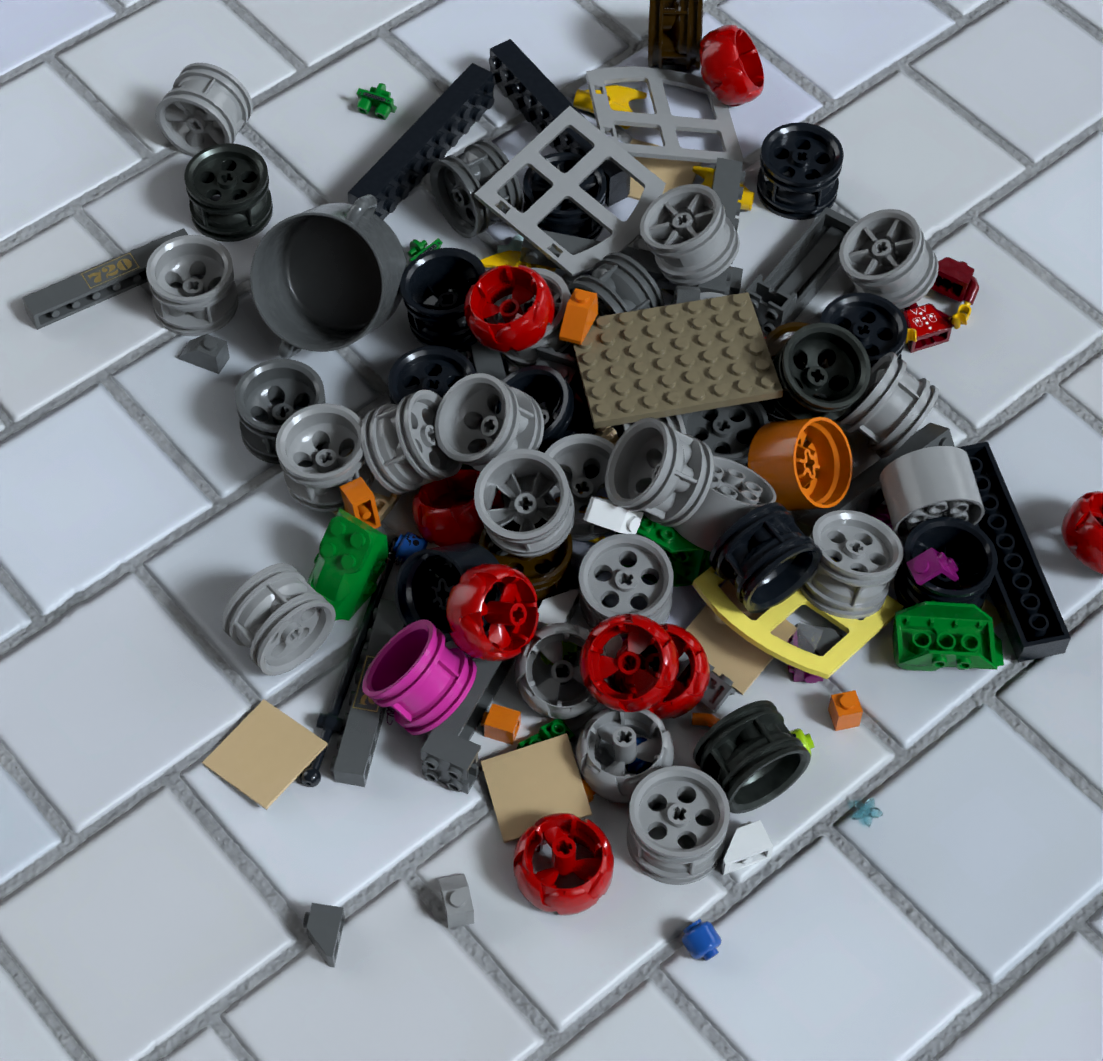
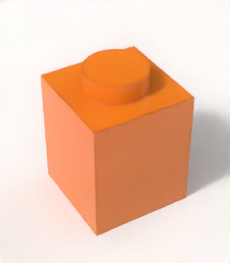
(845, 710)
(501, 723)

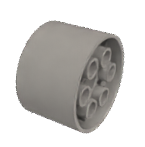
(929, 486)
(731, 495)

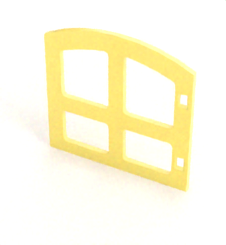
(758, 631)

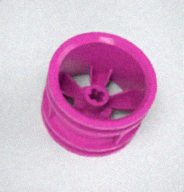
(419, 677)

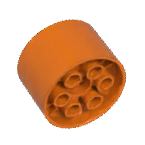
(803, 462)

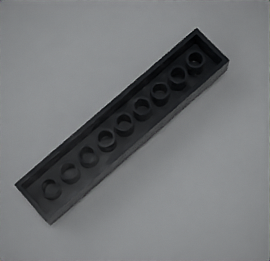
(542, 104)
(427, 141)
(1019, 583)

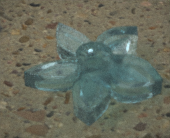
(867, 811)

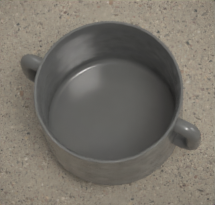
(327, 276)

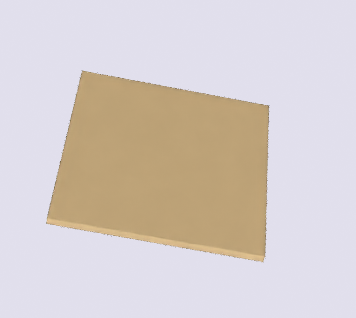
(672, 172)
(728, 650)
(265, 754)
(534, 784)

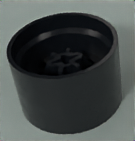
(421, 593)

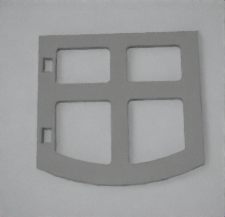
(662, 119)
(567, 187)

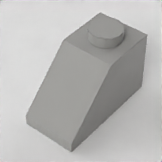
(456, 900)

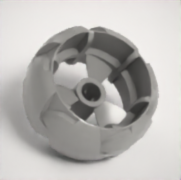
(544, 696)
(620, 731)

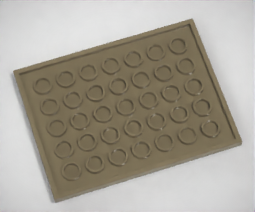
(675, 361)

